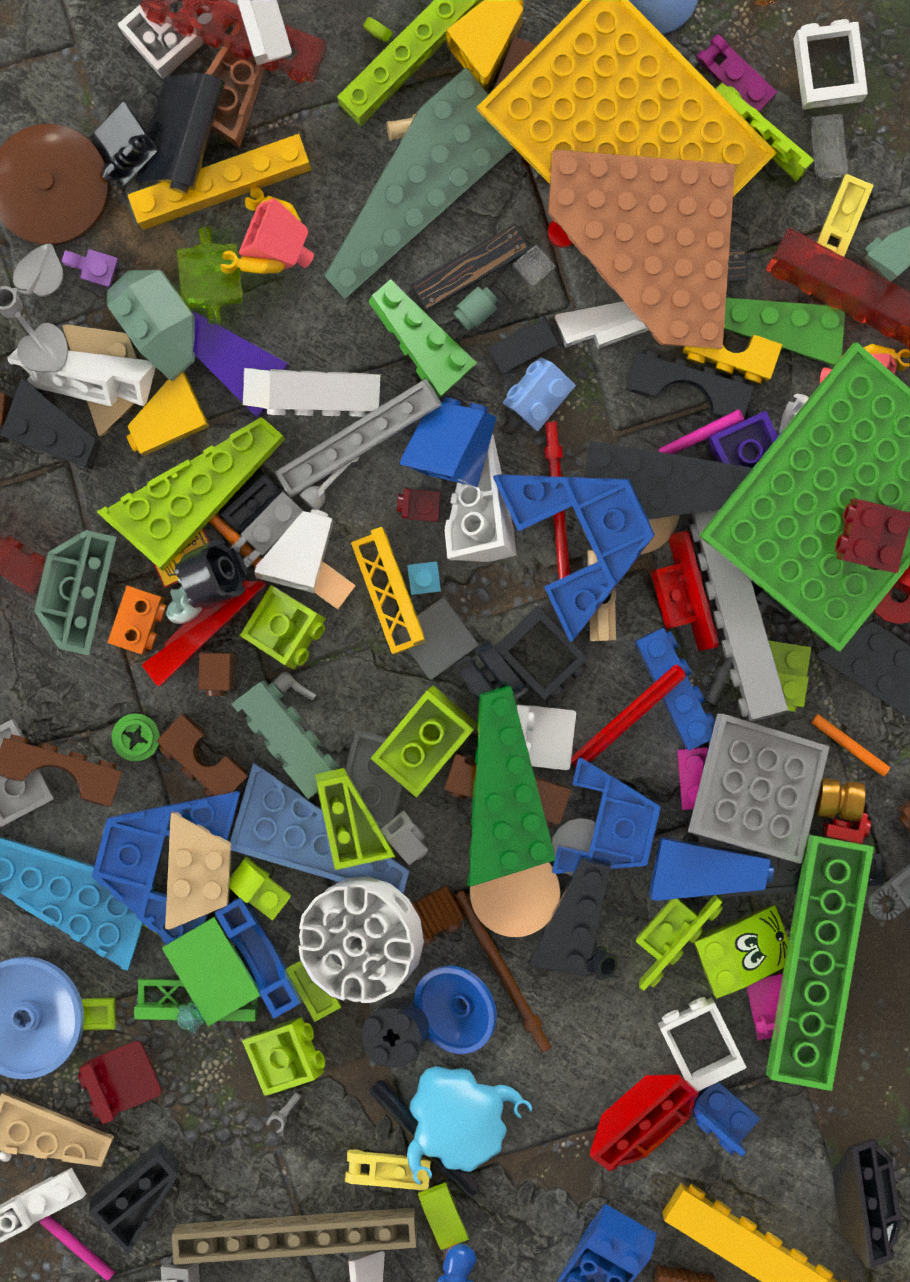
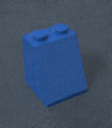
(451, 443)

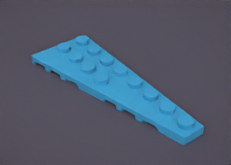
(70, 899)

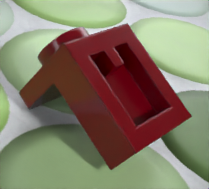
(419, 505)

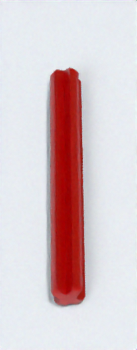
(630, 714)

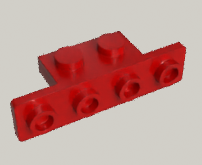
(683, 594)

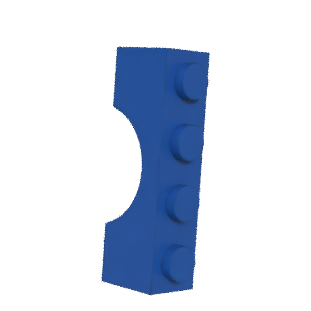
(254, 943)

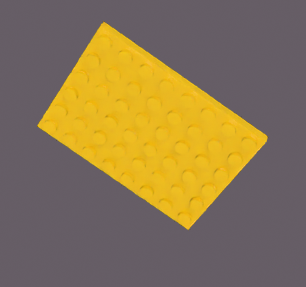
(618, 89)

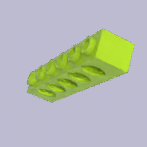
(402, 58)

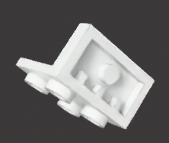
(548, 735)

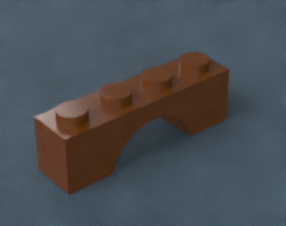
(95, 782)

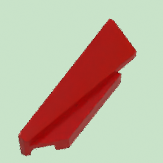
(197, 634)

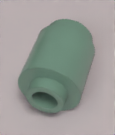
(476, 308)

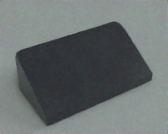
(249, 501)

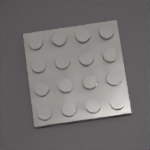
(758, 788)

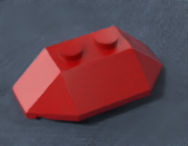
(642, 1119)

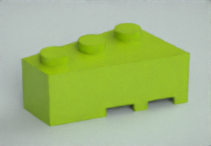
(349, 824)

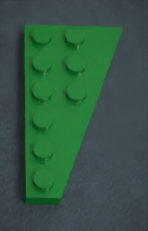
(506, 804)

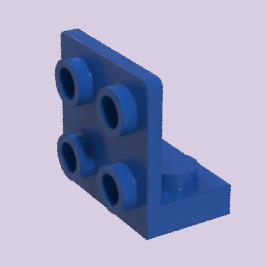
(725, 1115)

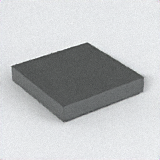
(445, 639)

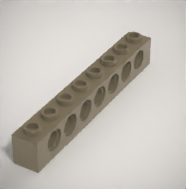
(294, 1236)

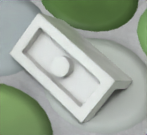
(265, 30)

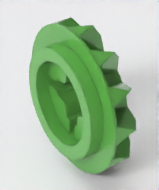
(122, 741)

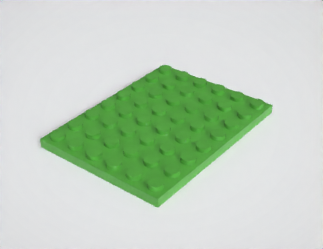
(791, 505)

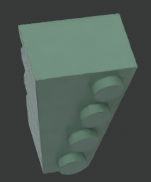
(284, 735)

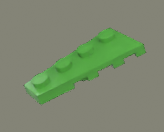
(800, 327)
(426, 343)

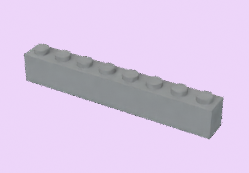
(742, 627)

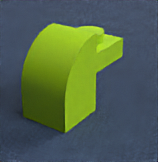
(255, 886)

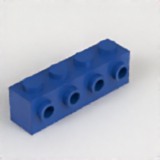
(684, 700)

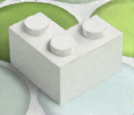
(158, 45)

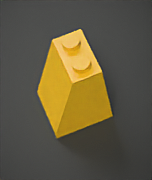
(484, 37)

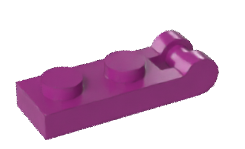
(736, 73)

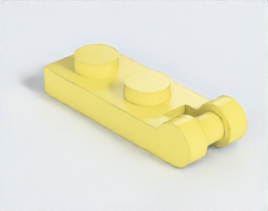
(845, 213)
(385, 1170)

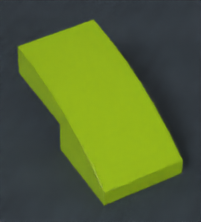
(443, 1216)

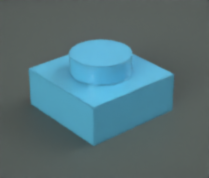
(424, 578)

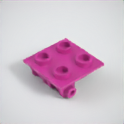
(763, 1002)

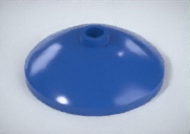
(451, 1022)

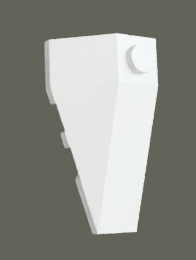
(479, 518)

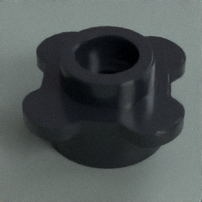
(602, 963)

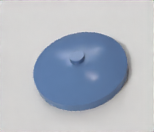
(37, 1017)

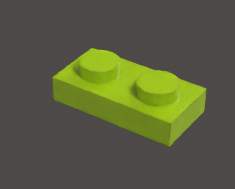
(315, 998)

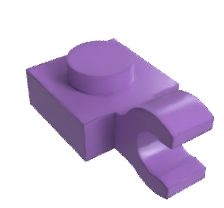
(95, 267)

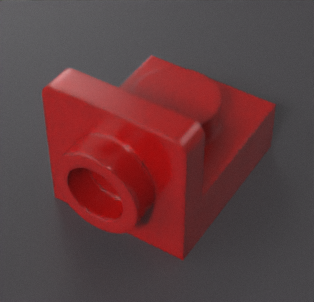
(841, 829)

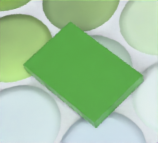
(211, 971)

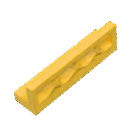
(398, 586)

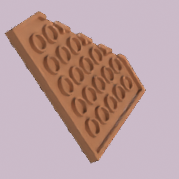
(653, 235)

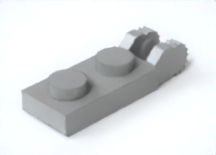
(268, 527)

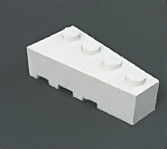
(311, 391)

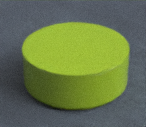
(377, 30)

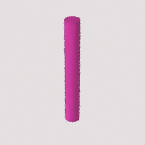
(703, 433)
(77, 1247)

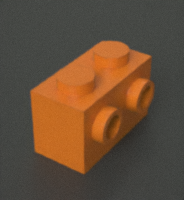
(137, 620)

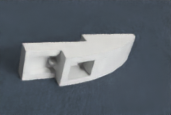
(39, 1202)

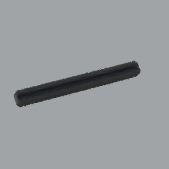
(405, 1119)

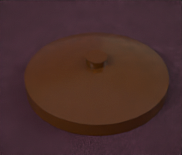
(51, 184)

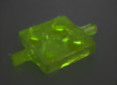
(202, 279)

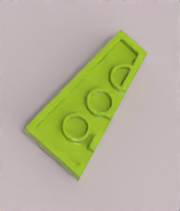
(789, 155)

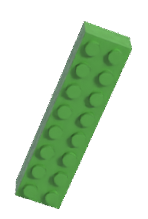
(819, 962)

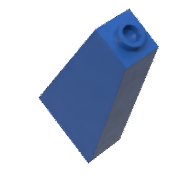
(703, 870)

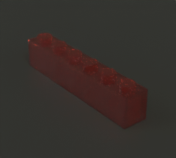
(842, 284)

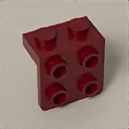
(119, 1080)

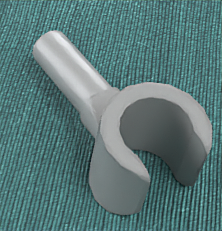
(285, 681)
(283, 1113)

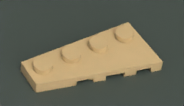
(47, 1134)

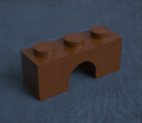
(181, 743)

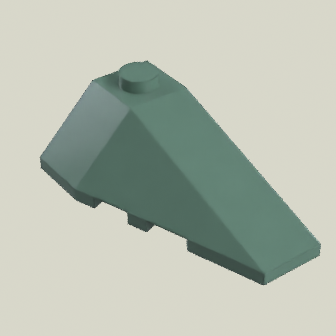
(889, 256)

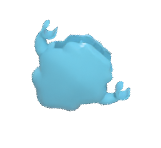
(458, 1119)

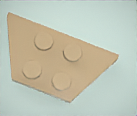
(104, 343)
(196, 872)

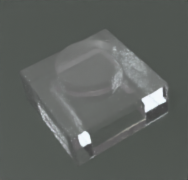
(534, 266)

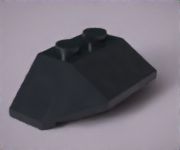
(867, 1202)

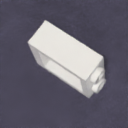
(833, 95)
(716, 1071)

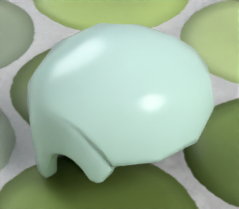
(179, 609)

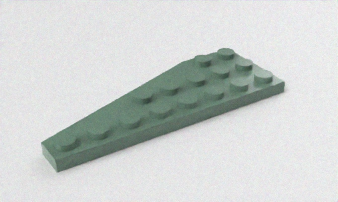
(432, 166)

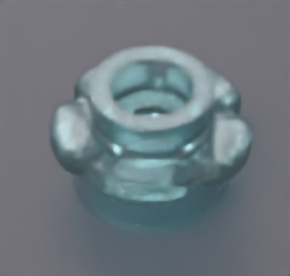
(189, 1017)

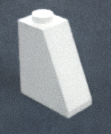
(298, 553)

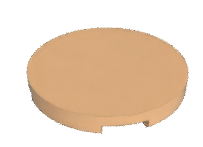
(517, 902)

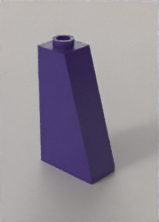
(228, 356)

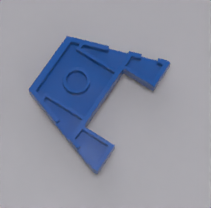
(622, 826)

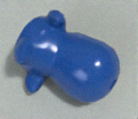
(458, 1264)

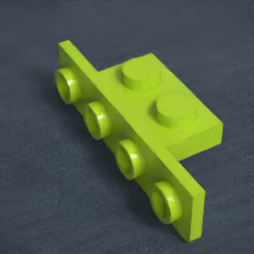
(670, 932)

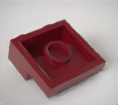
(873, 535)

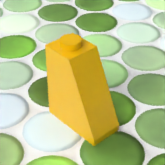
(167, 417)

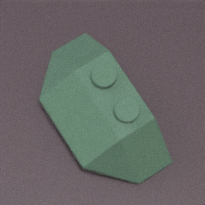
(154, 319)
(74, 589)

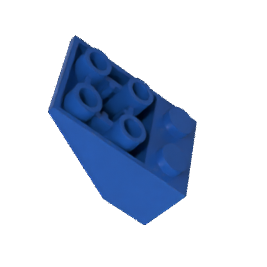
(610, 1250)

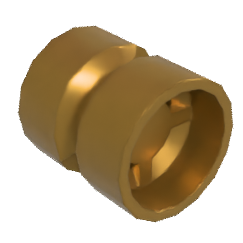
(842, 800)

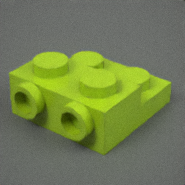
(283, 628)
(792, 670)
(284, 1056)

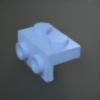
(539, 393)

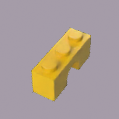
(755, 362)

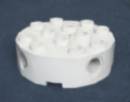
(364, 967)

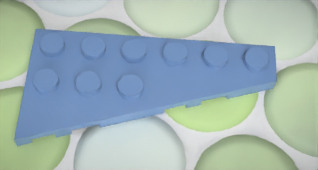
(291, 831)

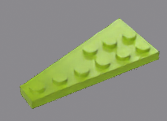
(185, 498)

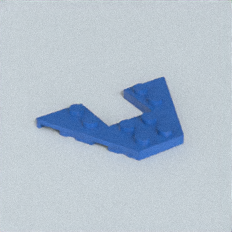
(610, 520)
(133, 851)

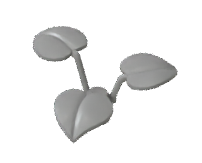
(43, 275)

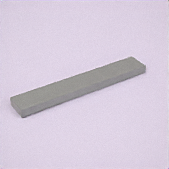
(358, 438)

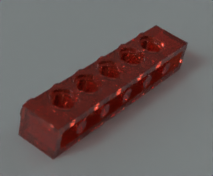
(225, 13)

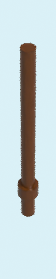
(531, 1021)

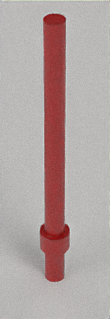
(553, 453)

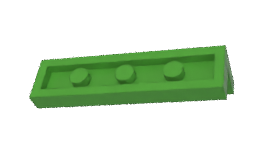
(169, 1011)

